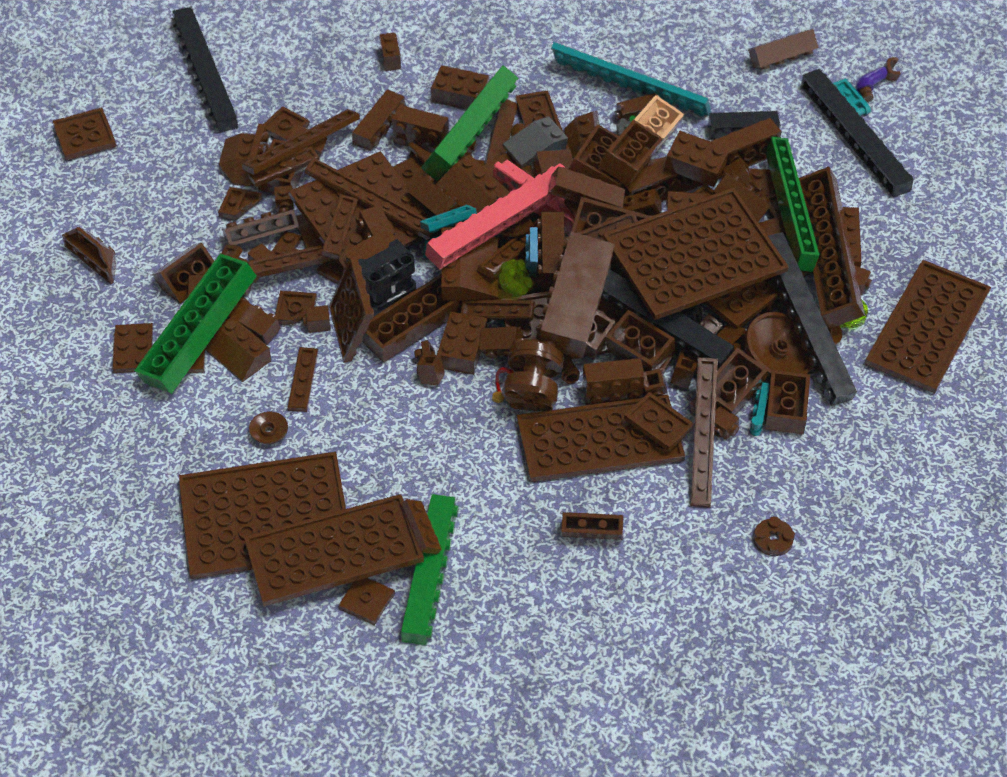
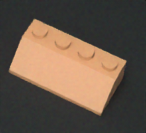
(660, 118)

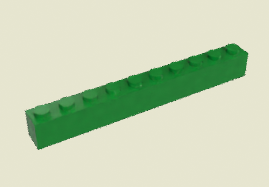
(792, 203)

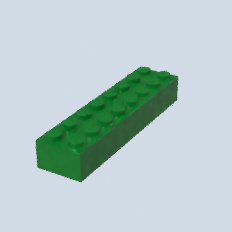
(470, 123)
(195, 323)

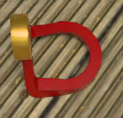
(497, 396)

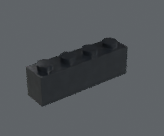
(727, 122)

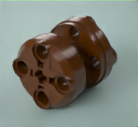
(533, 365)

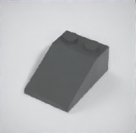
(538, 136)

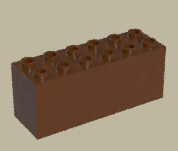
(575, 293)

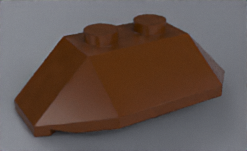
(579, 130)
(233, 155)
(91, 252)

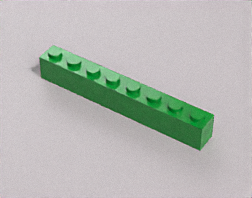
(429, 575)

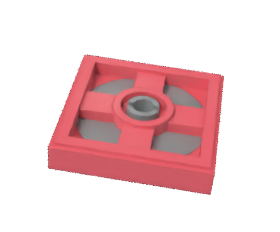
(507, 177)

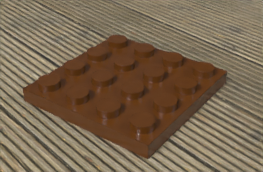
(350, 309)

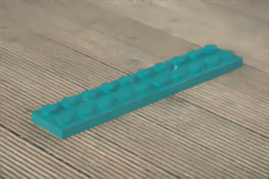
(630, 78)

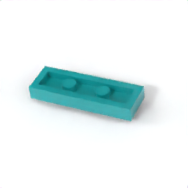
(447, 219)

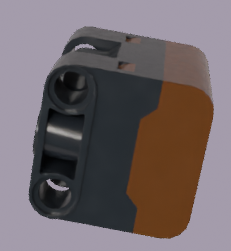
(386, 269)

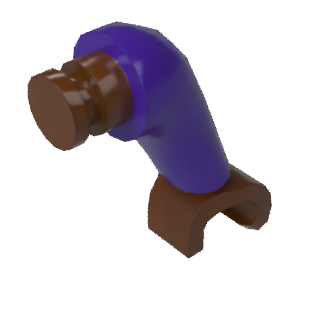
(866, 83)

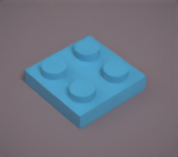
(531, 251)

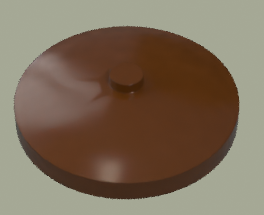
(775, 344)

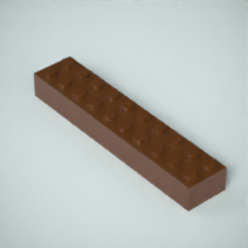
(746, 143)
(835, 267)
(412, 317)

